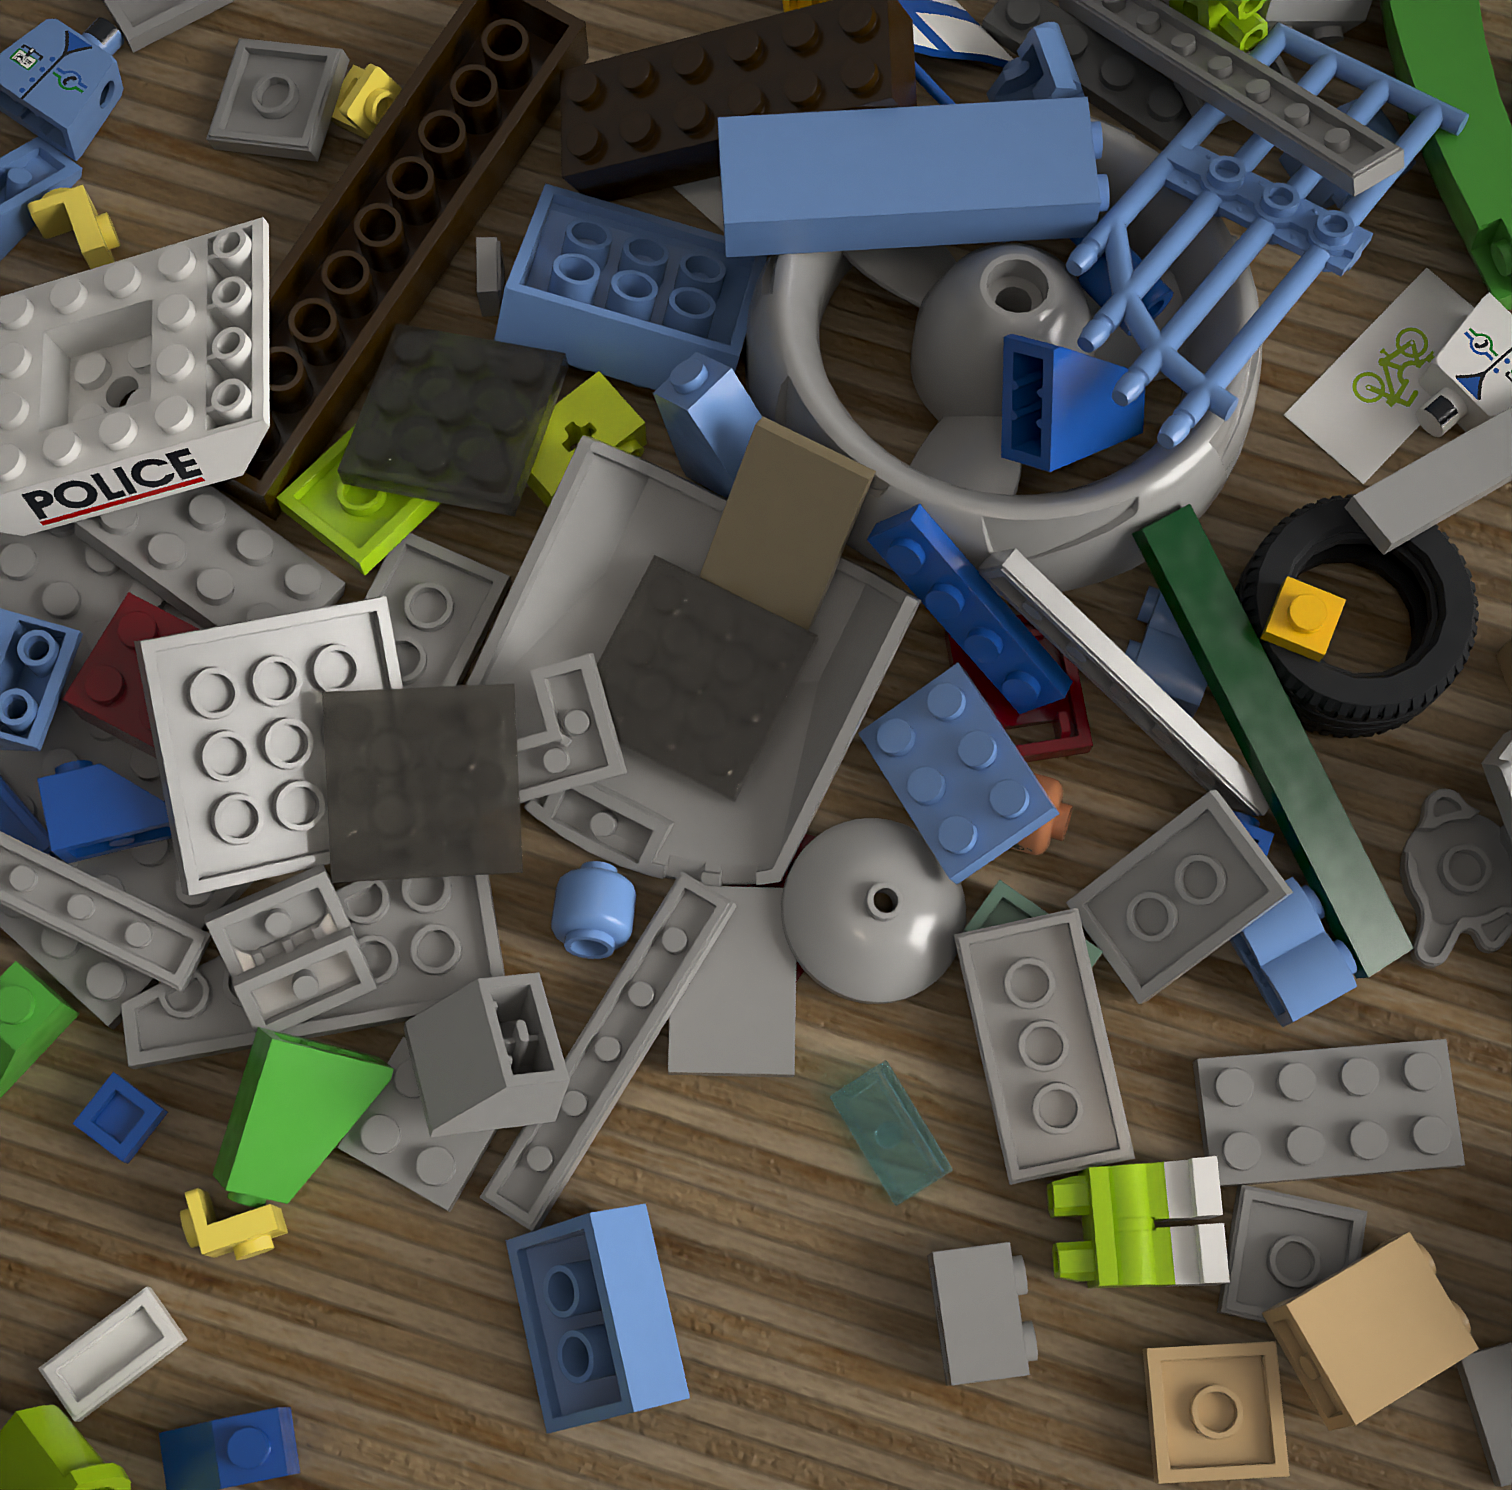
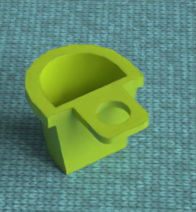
(49, 1453)

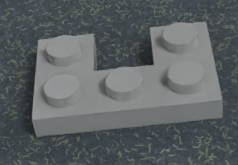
(579, 732)

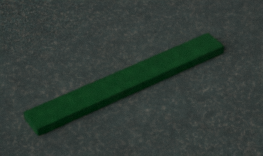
(1272, 740)

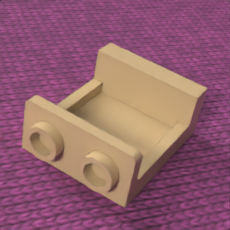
(1371, 1332)

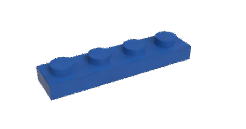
(969, 609)

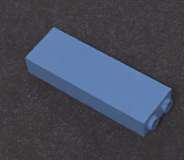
(910, 176)

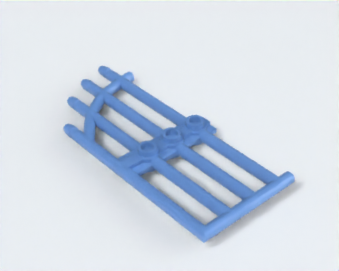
(1269, 212)

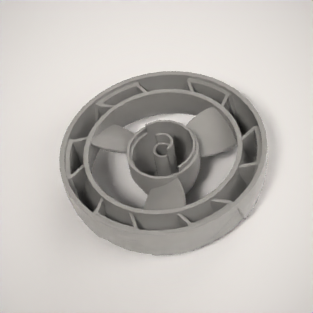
(958, 373)

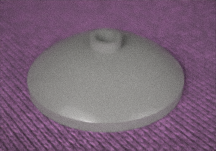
(843, 935)

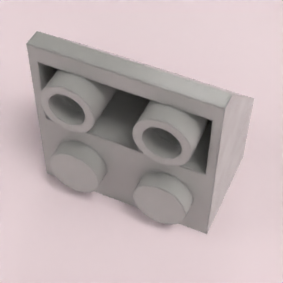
(488, 1057)

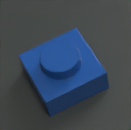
(120, 1117)

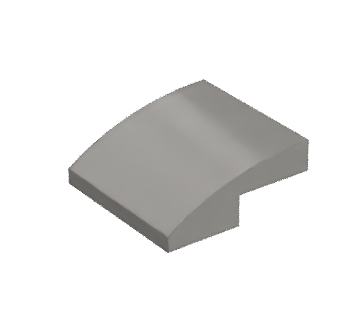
(291, 951)

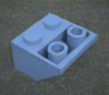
(32, 677)

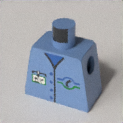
(62, 82)

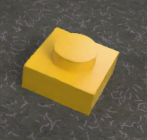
(1303, 619)

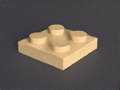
(1215, 1412)

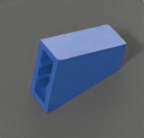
(1061, 405)

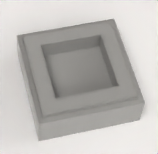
(490, 275)

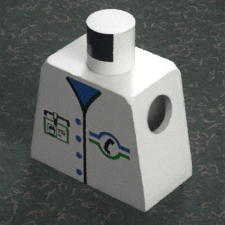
(1471, 372)

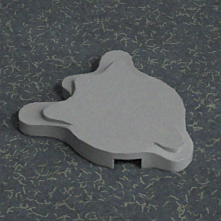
(1457, 879)

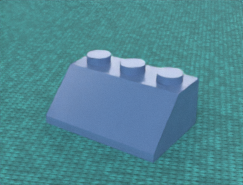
(596, 1317)

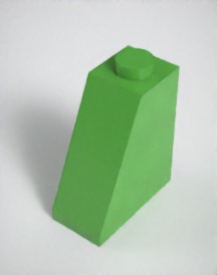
(292, 1113)

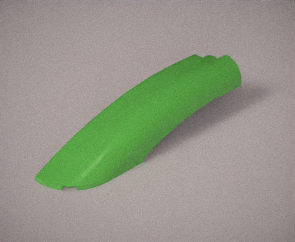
(1445, 54)

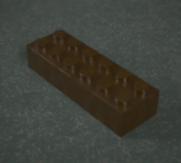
(654, 111)

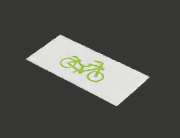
(1372, 391)

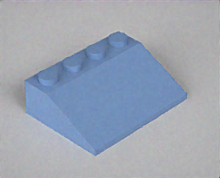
(625, 290)

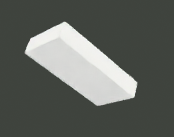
(112, 1354)

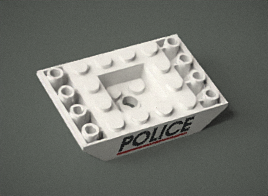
(168, 322)

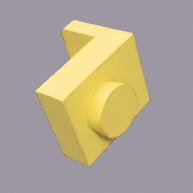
(364, 99)
(70, 210)
(244, 1233)

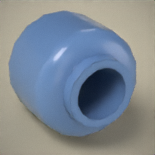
(593, 910)

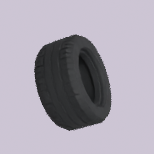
(1432, 587)

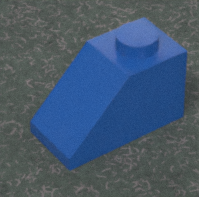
(98, 812)
(230, 1451)

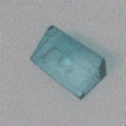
(891, 1133)

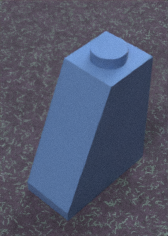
(707, 420)

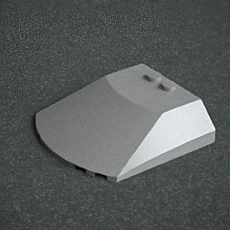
(567, 603)

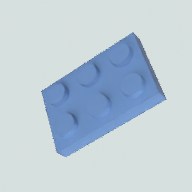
(958, 773)

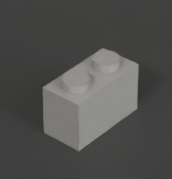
(981, 1313)

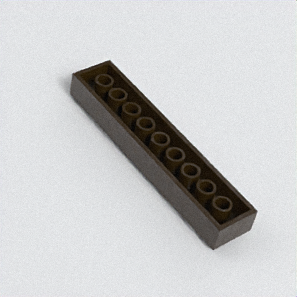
(401, 221)

